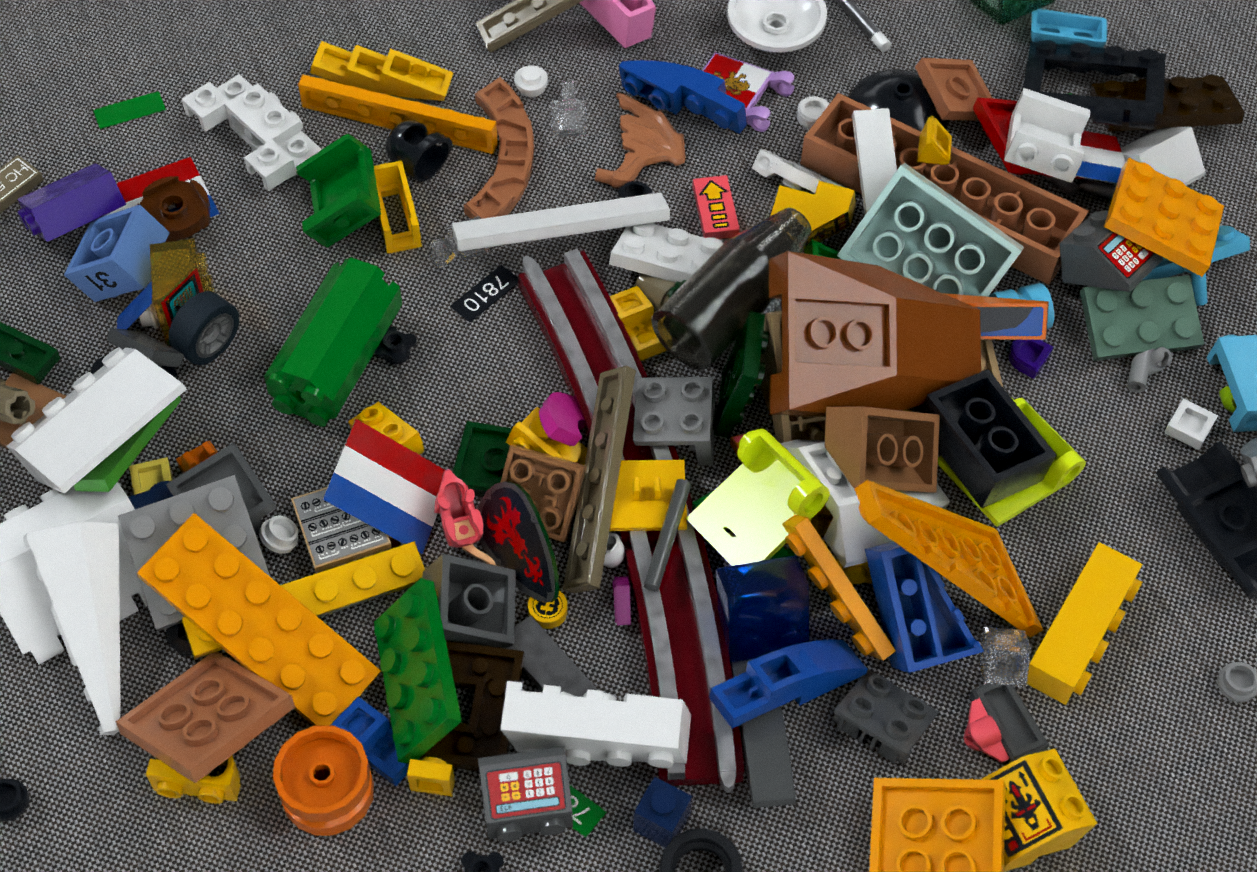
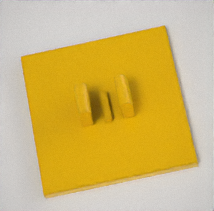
(645, 494)

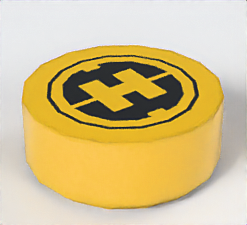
(549, 614)

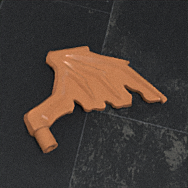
(648, 138)

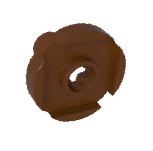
(170, 191)

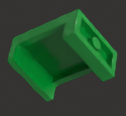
(341, 190)

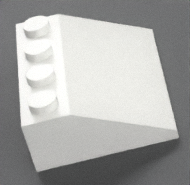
(94, 418)

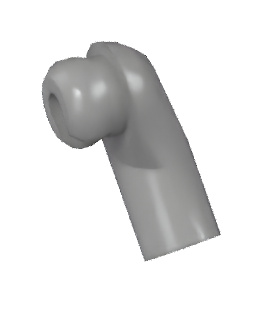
(1147, 364)

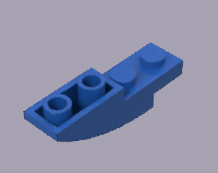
(677, 85)
(785, 675)

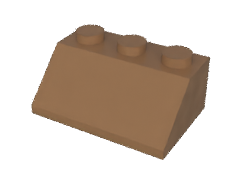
(884, 446)

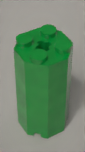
(333, 342)

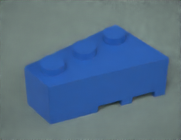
(916, 611)

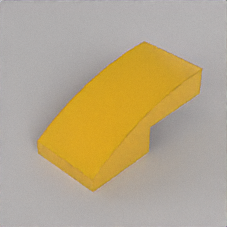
(636, 314)

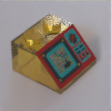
(177, 276)

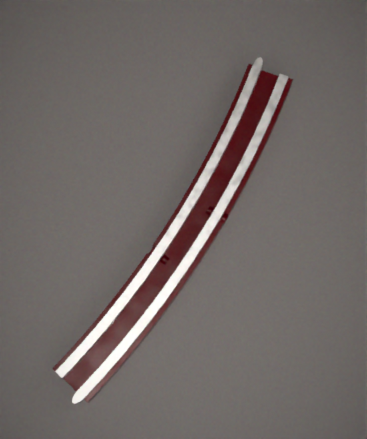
(680, 621)

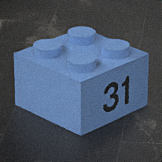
(116, 254)

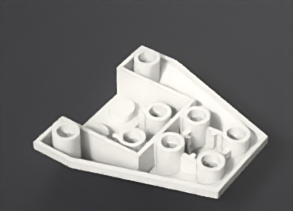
(848, 531)

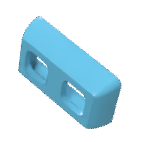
(1068, 28)

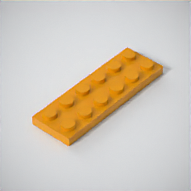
(258, 621)

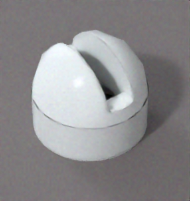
(615, 551)

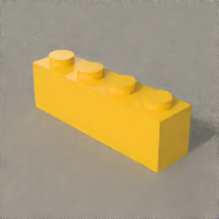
(1082, 623)

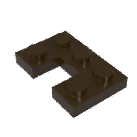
(487, 673)

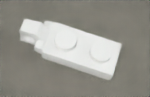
(794, 175)

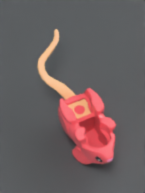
(459, 518)

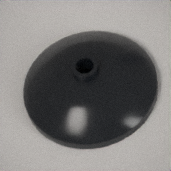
(901, 93)

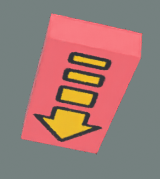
(715, 207)

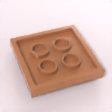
(205, 715)

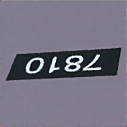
(485, 293)

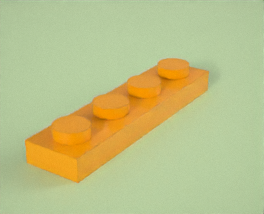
(828, 575)

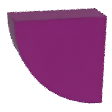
(621, 596)

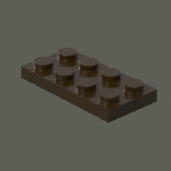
(1185, 104)

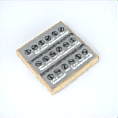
(333, 534)

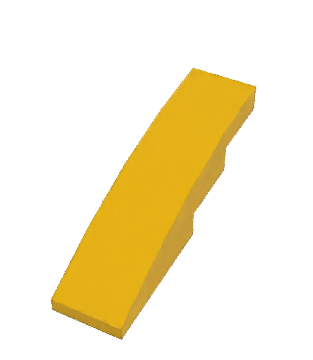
(391, 74)

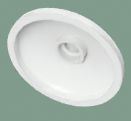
(777, 23)

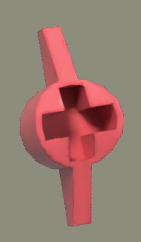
(983, 733)

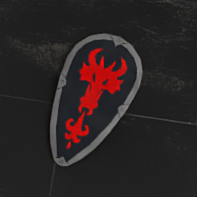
(518, 540)

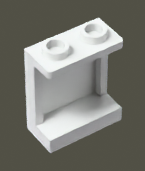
(1046, 135)

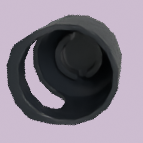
(417, 149)

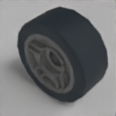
(204, 327)

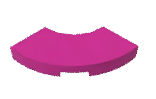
(562, 418)

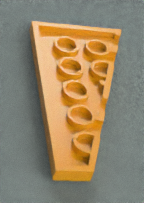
(953, 546)

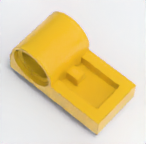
(390, 425)
(209, 789)

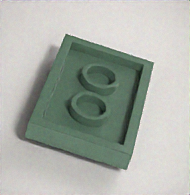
(1146, 318)

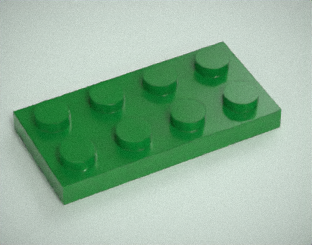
(416, 671)

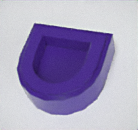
(1029, 356)

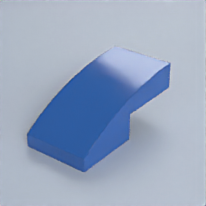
(376, 736)

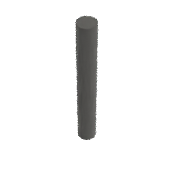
(667, 535)

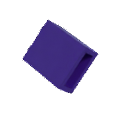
(70, 202)

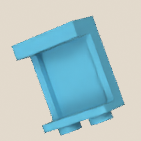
(1239, 366)

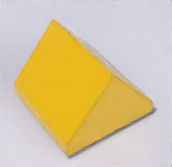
(934, 143)

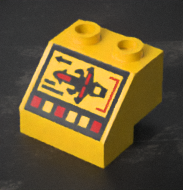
(826, 210)
(1041, 808)

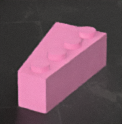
(624, 19)

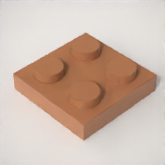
(952, 86)

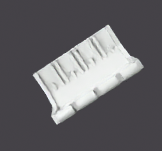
(23, 597)

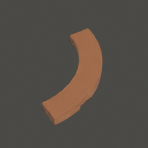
(515, 152)

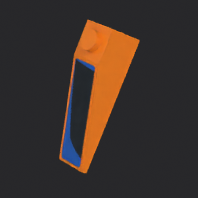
(1009, 317)

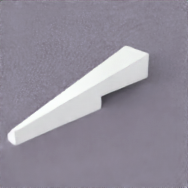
(83, 583)

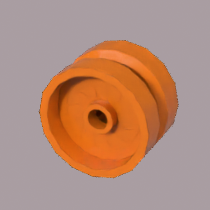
(323, 780)

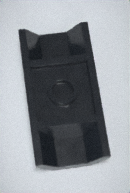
(1219, 511)

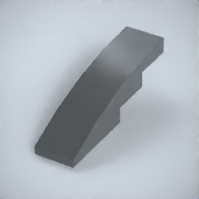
(766, 755)

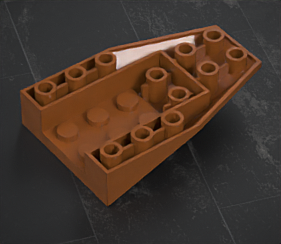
(865, 337)

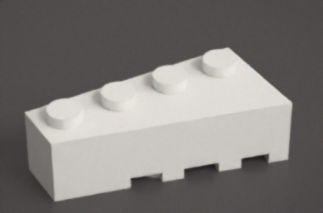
(597, 726)

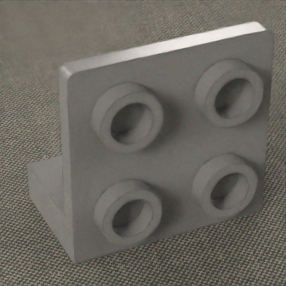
(676, 414)

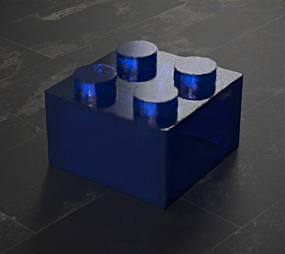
(762, 606)

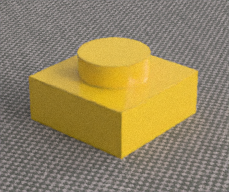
(431, 776)

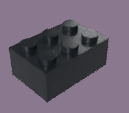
(988, 439)

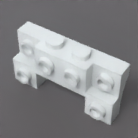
(260, 122)

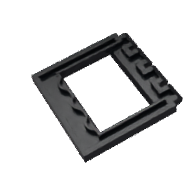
(1109, 61)

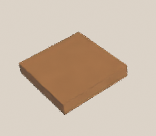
(550, 482)

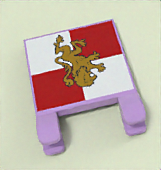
(748, 84)

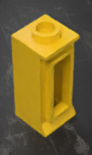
(392, 181)

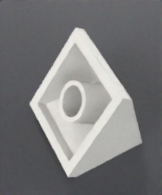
(1169, 152)

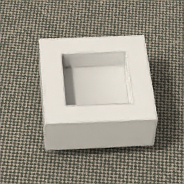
(1191, 424)

